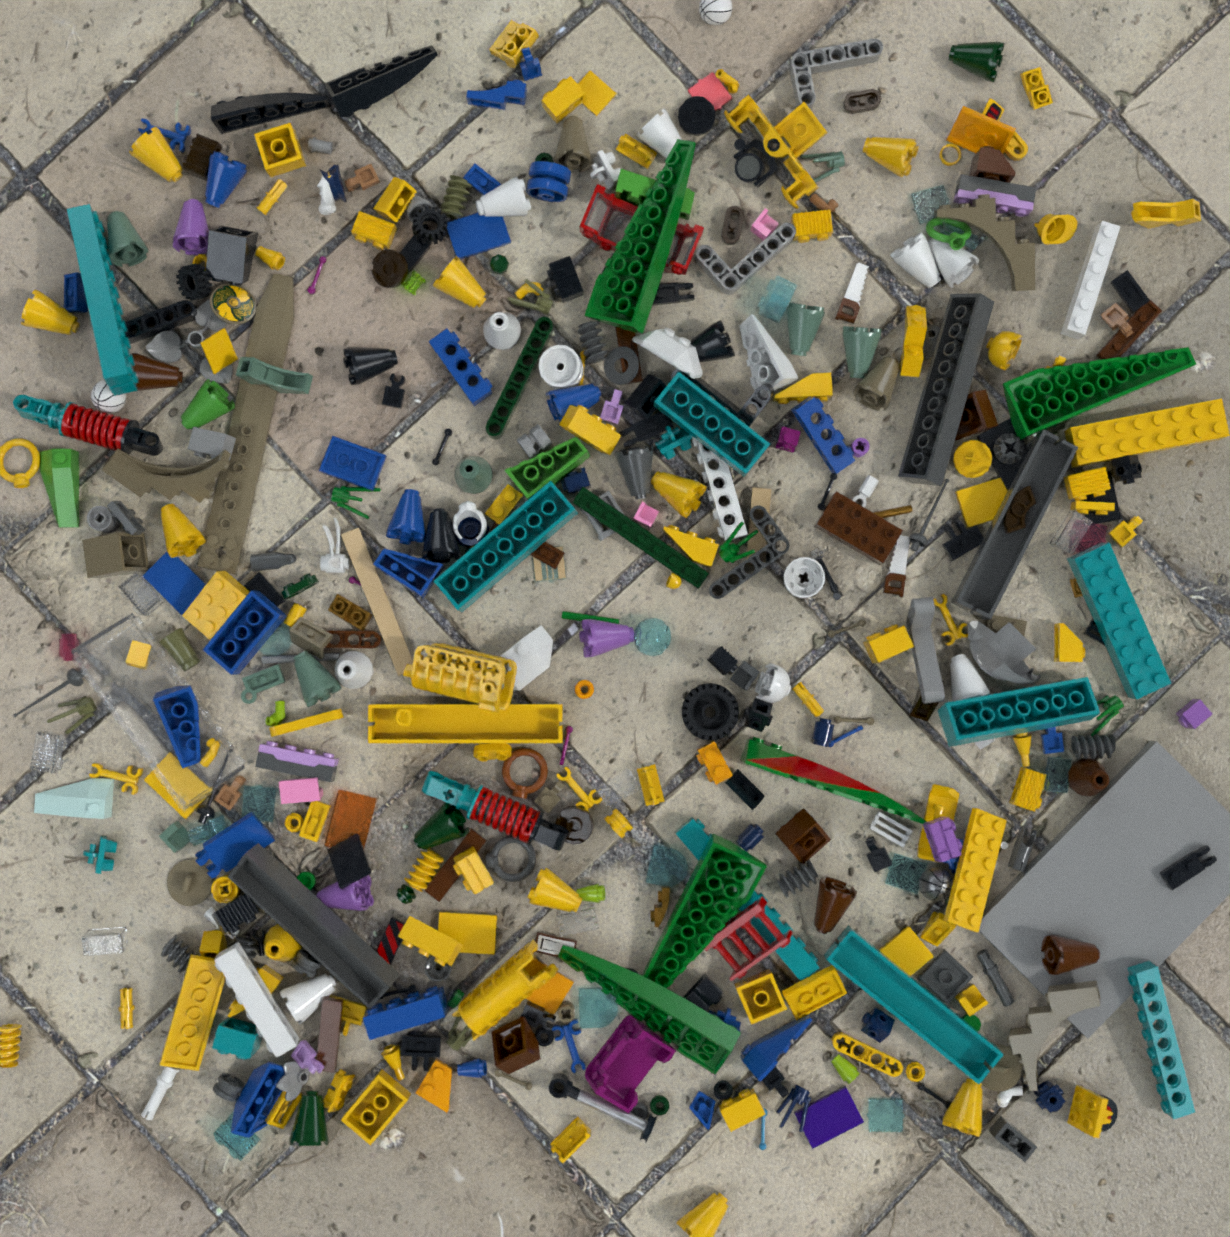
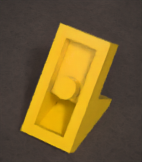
(936, 929)

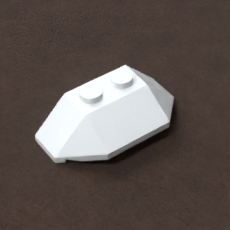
(672, 350)
(531, 656)

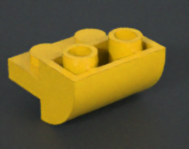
(512, 41)

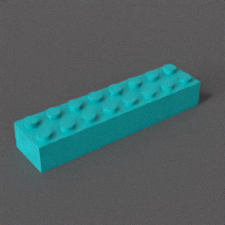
(505, 547)
(1119, 620)
(1018, 711)

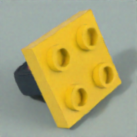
(1091, 1112)

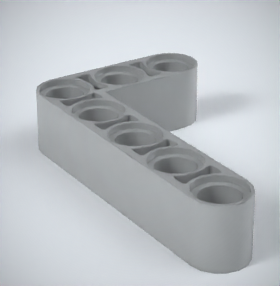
(828, 63)
(747, 262)
(924, 653)

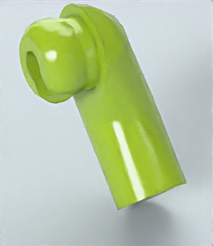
(278, 716)

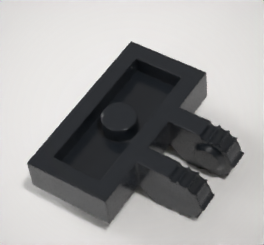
(963, 542)
(421, 1046)

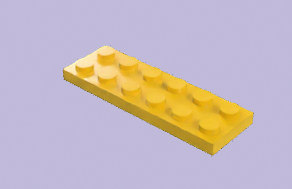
(975, 870)
(193, 1014)

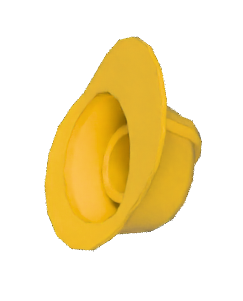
(1056, 228)

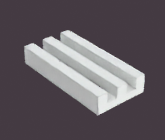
(904, 836)

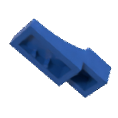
(513, 92)

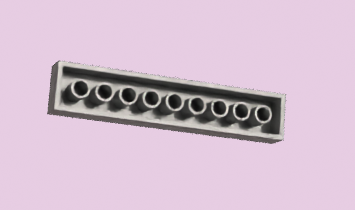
(946, 389)

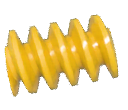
(424, 869)
(8, 1045)

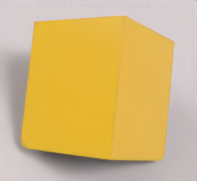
(138, 655)
(971, 1000)

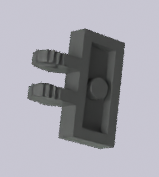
(126, 516)

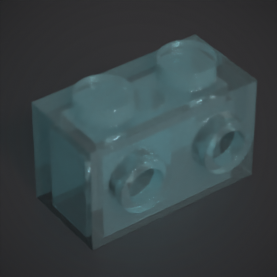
(777, 299)

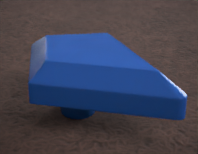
(703, 1108)

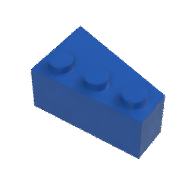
(409, 571)

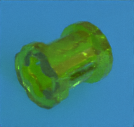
(413, 282)

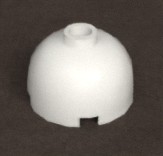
(773, 684)

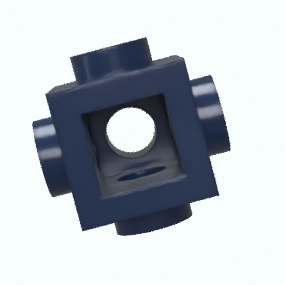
(877, 1024)
(1049, 1096)

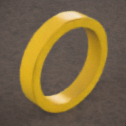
(948, 163)

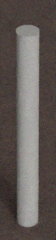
(290, 658)

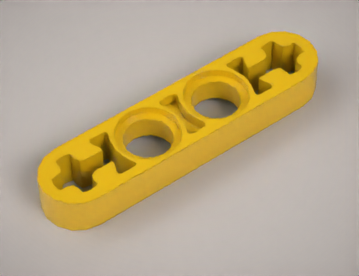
(306, 722)
(868, 1051)

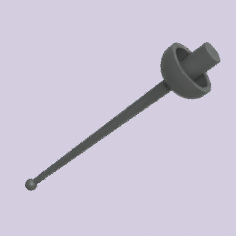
(919, 539)
(74, 678)

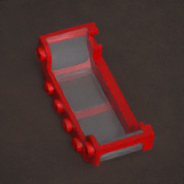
(609, 216)

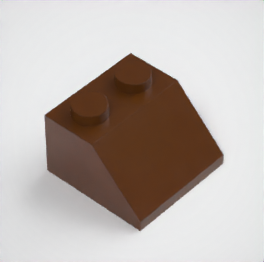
(991, 165)
(976, 416)
(803, 836)
(515, 1046)

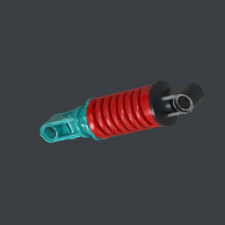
(89, 425)
(496, 812)

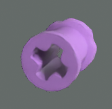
(861, 442)

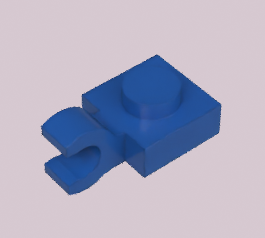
(531, 67)
(1052, 741)

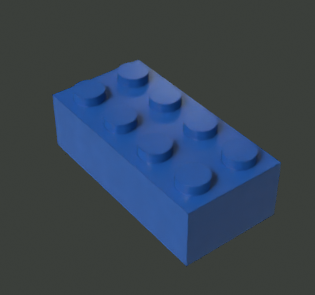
(244, 632)
(406, 1012)

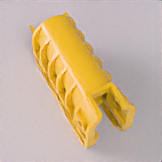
(465, 679)
(502, 991)

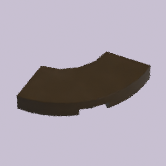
(1015, 515)

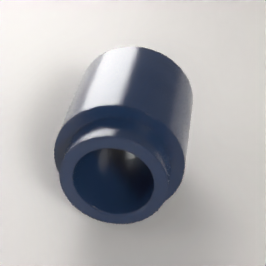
(823, 732)
(750, 837)

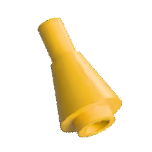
(1023, 744)
(392, 1056)

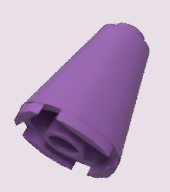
(191, 229)

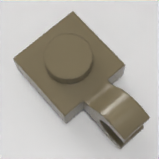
(548, 797)

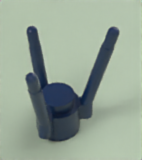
(798, 1096)

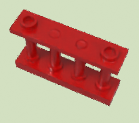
(743, 920)

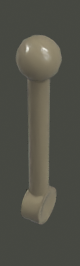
(831, 633)
(870, 721)
(498, 1073)

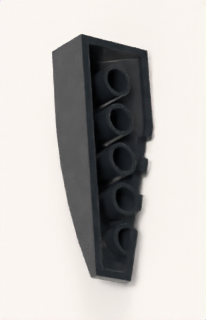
(365, 87)
(263, 108)

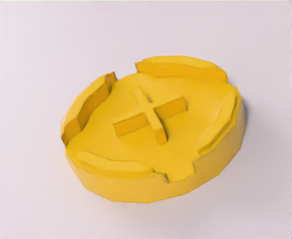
(972, 459)

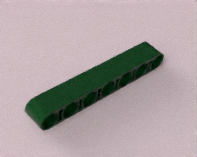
(519, 368)

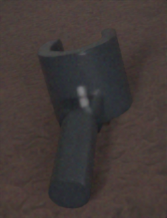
(260, 941)

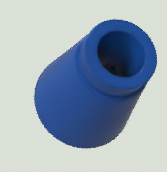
(473, 1068)

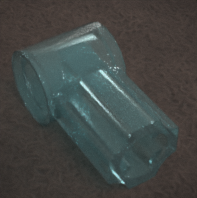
(205, 832)

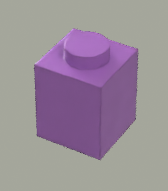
(1193, 714)

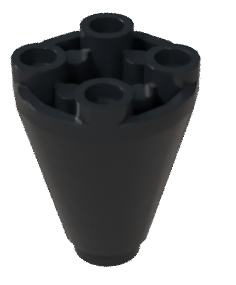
(713, 343)
(367, 362)

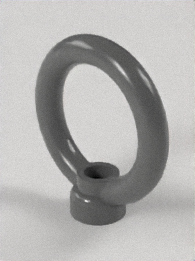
(492, 860)

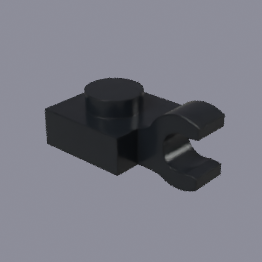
(878, 856)
(775, 1079)

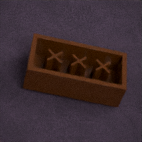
(858, 528)

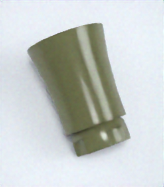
(180, 649)

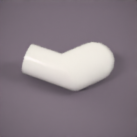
(1005, 1096)

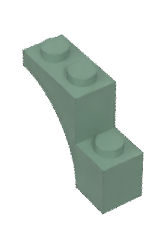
(279, 379)

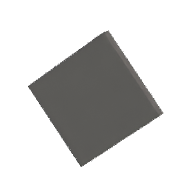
(945, 976)

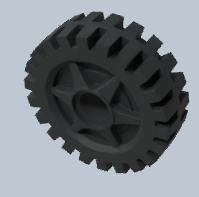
(725, 711)

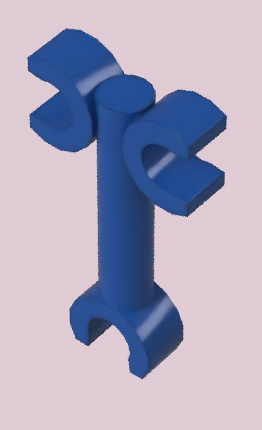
(178, 138)
(567, 1031)

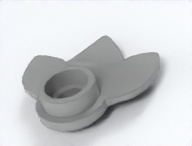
(292, 1080)

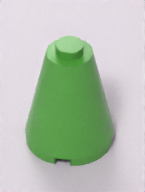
(206, 405)

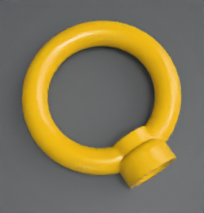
(20, 480)

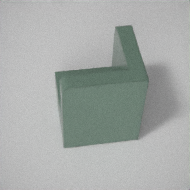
(175, 837)

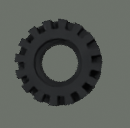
(427, 235)
(200, 288)

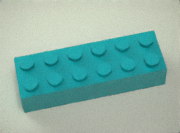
(711, 424)

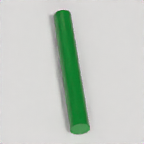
(579, 617)

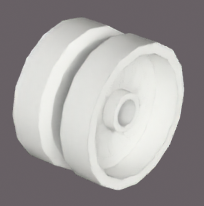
(554, 359)

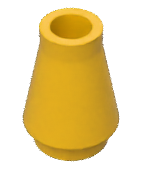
(272, 258)

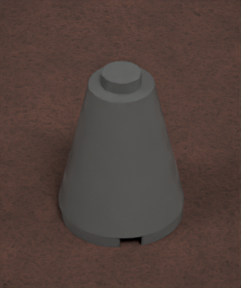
(636, 469)

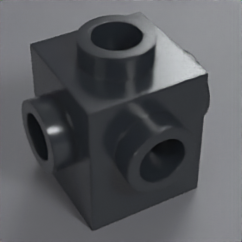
(1126, 469)
(758, 715)

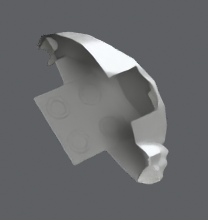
(1001, 652)

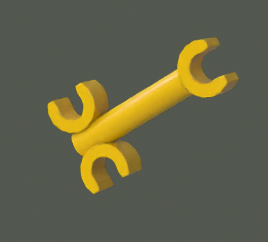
(955, 632)
(131, 779)
(587, 801)

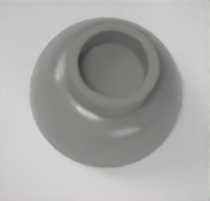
(415, 205)

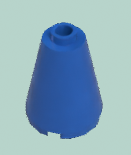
(581, 395)

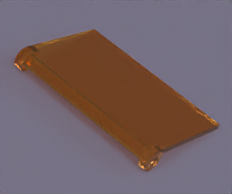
(350, 816)

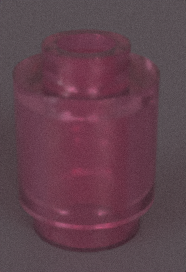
(66, 644)

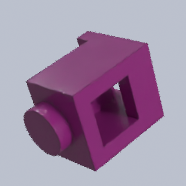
(787, 439)

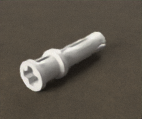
(163, 1082)

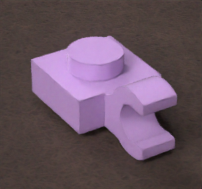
(612, 410)
(304, 1057)

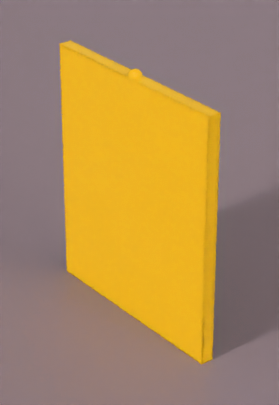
(596, 93)
(219, 350)

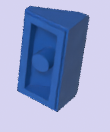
(74, 294)

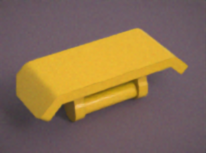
(941, 802)

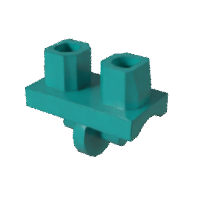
(672, 439)
(101, 863)

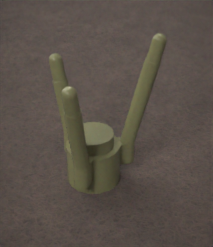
(542, 304)
(84, 706)
(457, 1038)

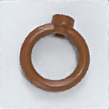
(523, 791)

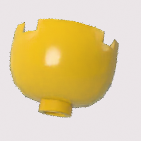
(1003, 348)

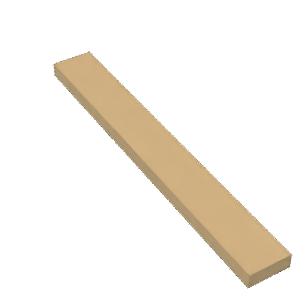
(377, 600)

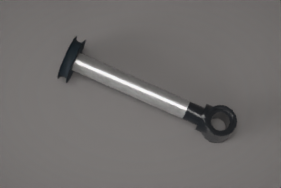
(603, 1106)

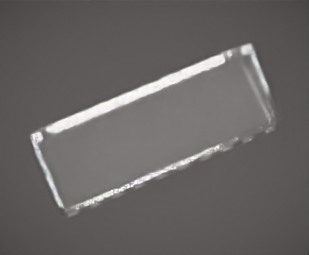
(129, 698)

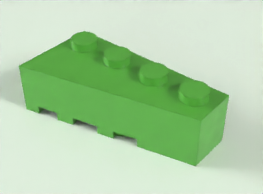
(633, 187)
(548, 466)

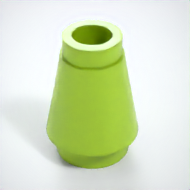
(592, 893)
(846, 1070)

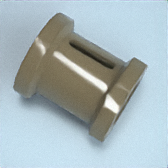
(568, 1017)

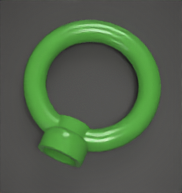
(960, 238)

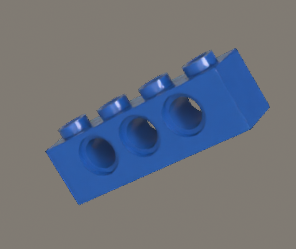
(474, 393)
(803, 414)

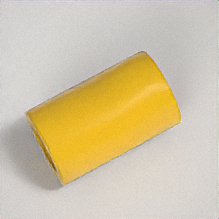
(294, 614)

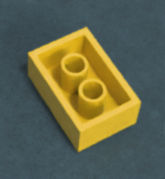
(215, 603)
(376, 1107)

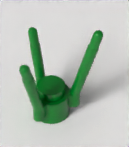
(342, 496)
(730, 552)
(1111, 706)

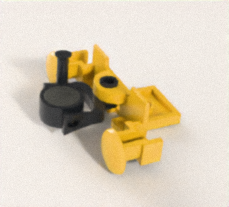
(798, 128)

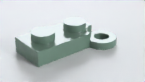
(262, 681)

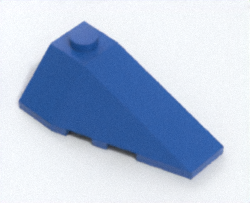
(181, 720)
(762, 1054)

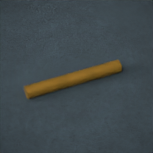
(894, 512)

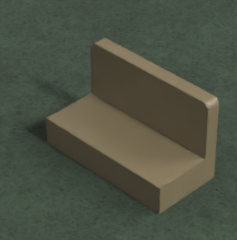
(310, 637)

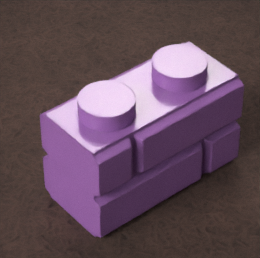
(942, 839)

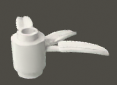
(334, 562)

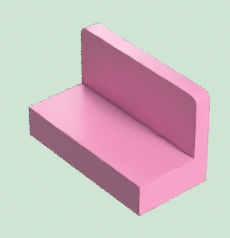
(300, 790)

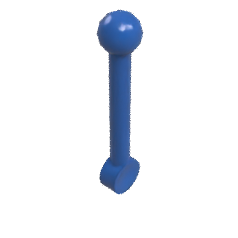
(845, 735)

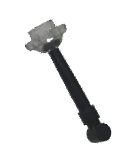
(817, 554)

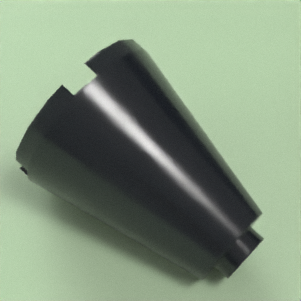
(440, 538)

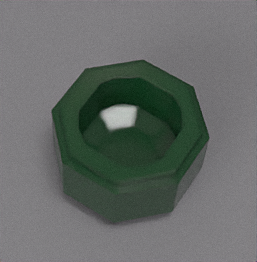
(499, 264)

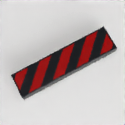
(390, 941)

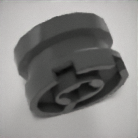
(306, 963)
(437, 974)
(228, 1087)

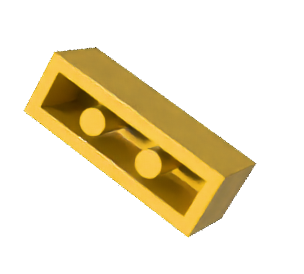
(590, 429)
(429, 941)

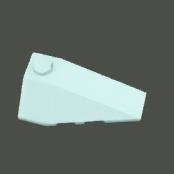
(82, 799)

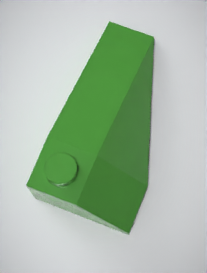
(61, 479)

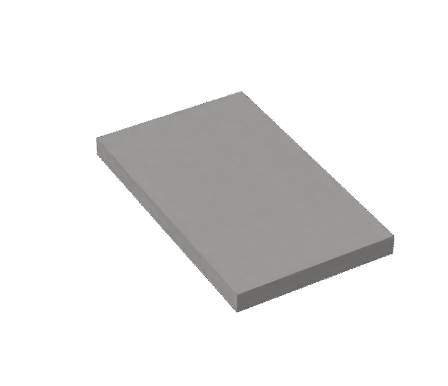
(1106, 885)

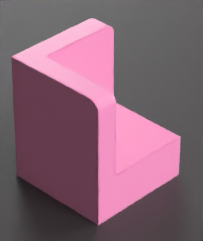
(764, 225)
(645, 515)

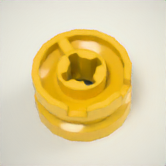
(618, 823)
(222, 896)

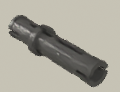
(991, 970)

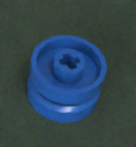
(548, 181)

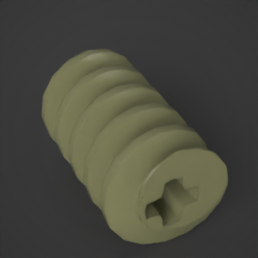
(454, 197)

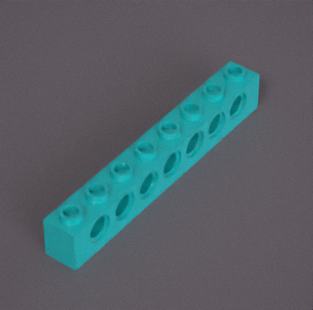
(1181, 1103)

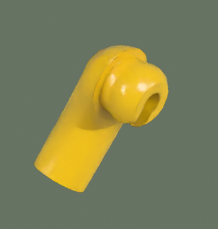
(727, 80)
(525, 289)
(211, 753)

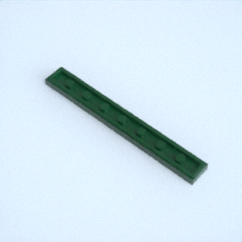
(640, 537)

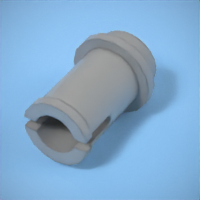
(320, 146)

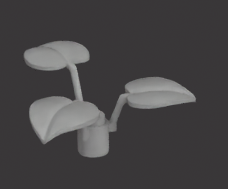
(167, 344)

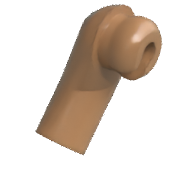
(822, 205)

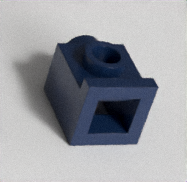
(575, 481)

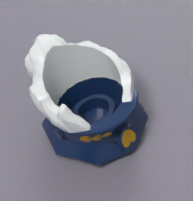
(330, 190)
(469, 525)

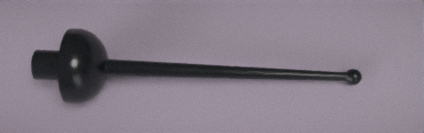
(205, 810)

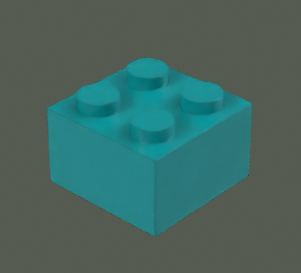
(237, 1038)

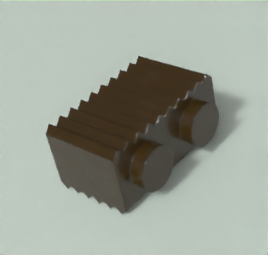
(198, 159)

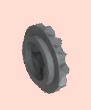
(1000, 448)

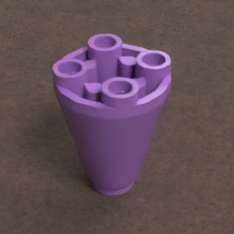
(604, 636)
(353, 897)

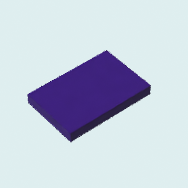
(830, 1117)

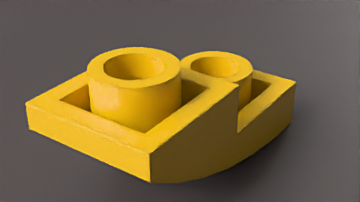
(1035, 88)

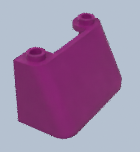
(625, 1062)

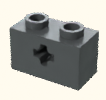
(1012, 1139)

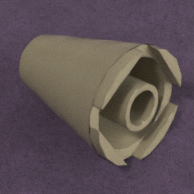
(573, 146)
(878, 384)

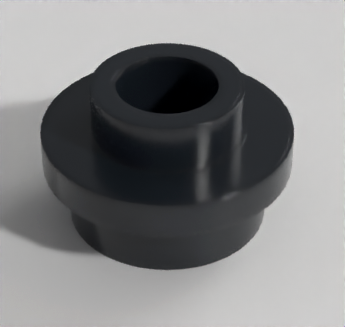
(544, 1042)
(723, 1085)

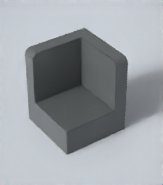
(744, 675)

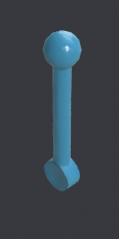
(762, 1145)

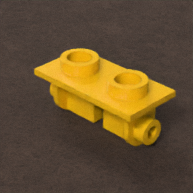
(636, 151)
(650, 785)
(335, 1098)

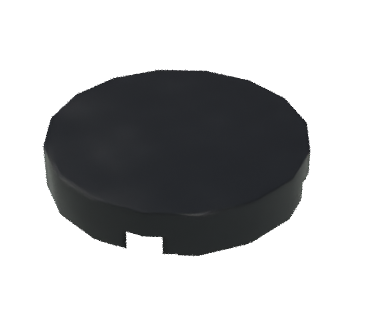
(696, 116)

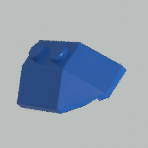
(257, 1099)

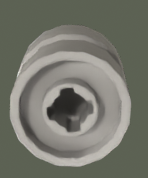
(534, 441)
(102, 520)

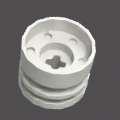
(814, 573)

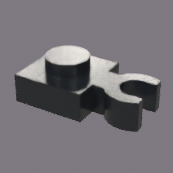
(393, 394)
(535, 1015)

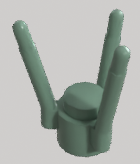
(833, 160)

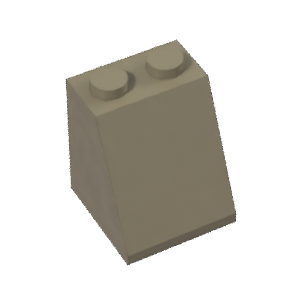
(115, 555)

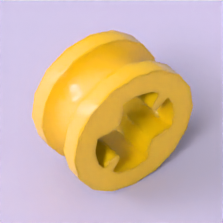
(408, 719)

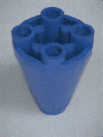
(222, 178)
(408, 519)

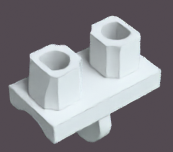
(604, 170)

